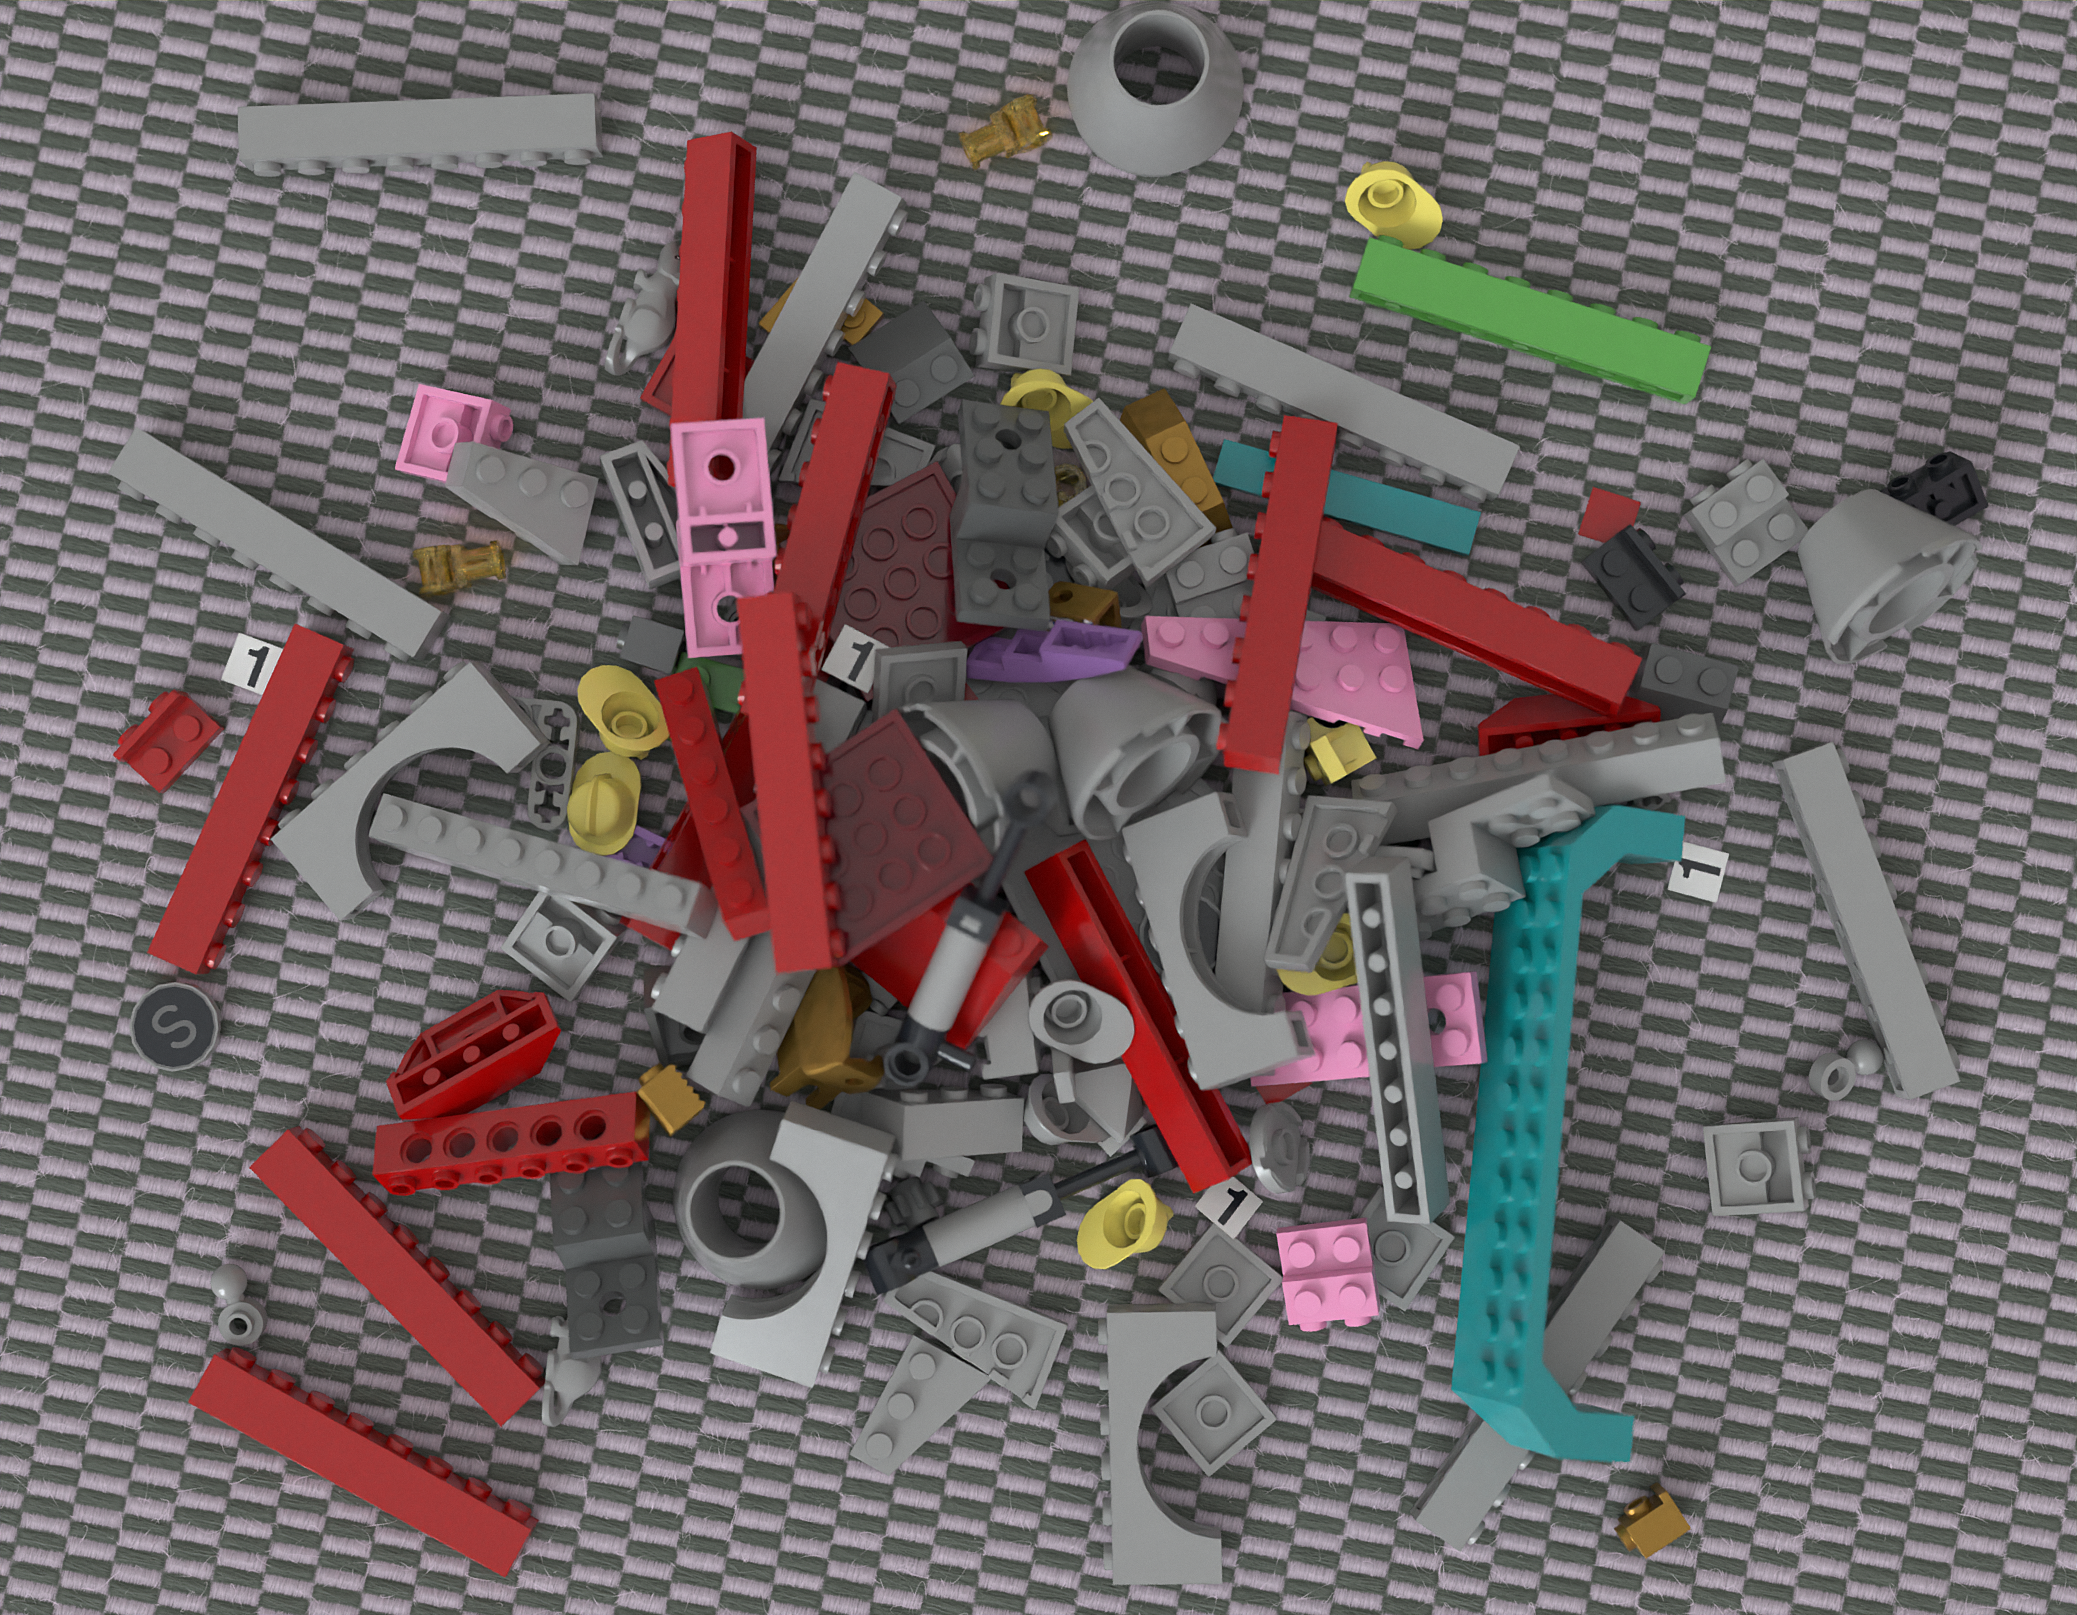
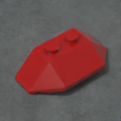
(1550, 717)
(475, 1055)

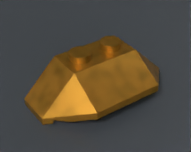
(1169, 441)

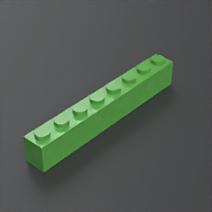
(1530, 320)

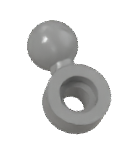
(1835, 1075)
(229, 1284)

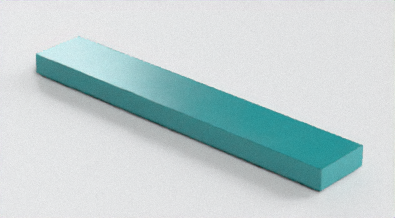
(1361, 502)

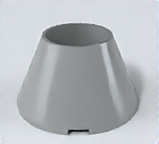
(1146, 136)
(1880, 569)
(1128, 747)
(981, 752)
(802, 1233)

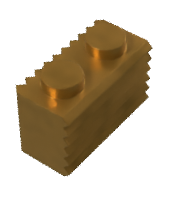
(669, 1097)

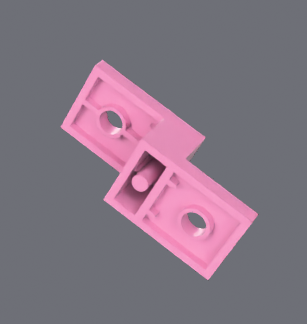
(721, 527)
(1339, 1037)

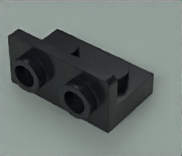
(1942, 487)
(1634, 576)

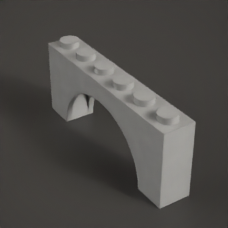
(331, 834)
(1171, 864)
(844, 1171)
(1148, 1537)

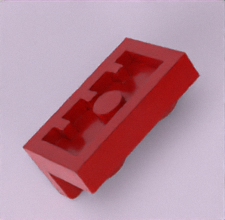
(168, 739)

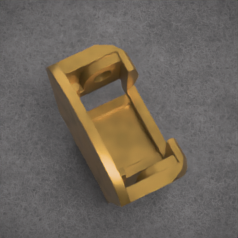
(820, 1040)

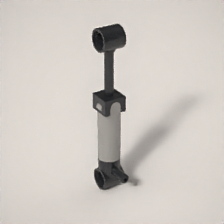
(963, 945)
(1003, 1215)

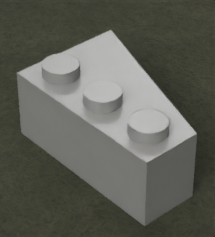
(526, 495)
(646, 509)
(1008, 1036)
(947, 1120)

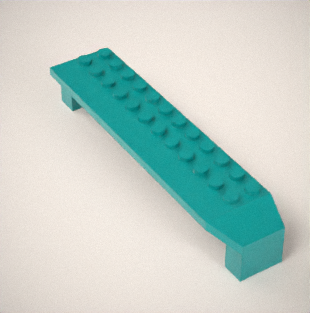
(1520, 1136)

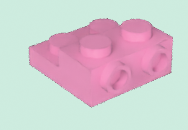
(446, 418)
(1328, 1273)

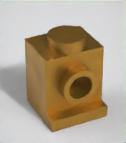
(1651, 1522)

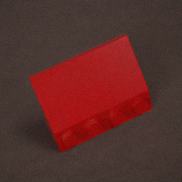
(904, 956)

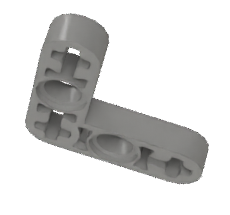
(539, 712)

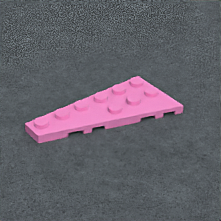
(1342, 670)

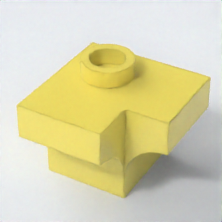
(1335, 751)

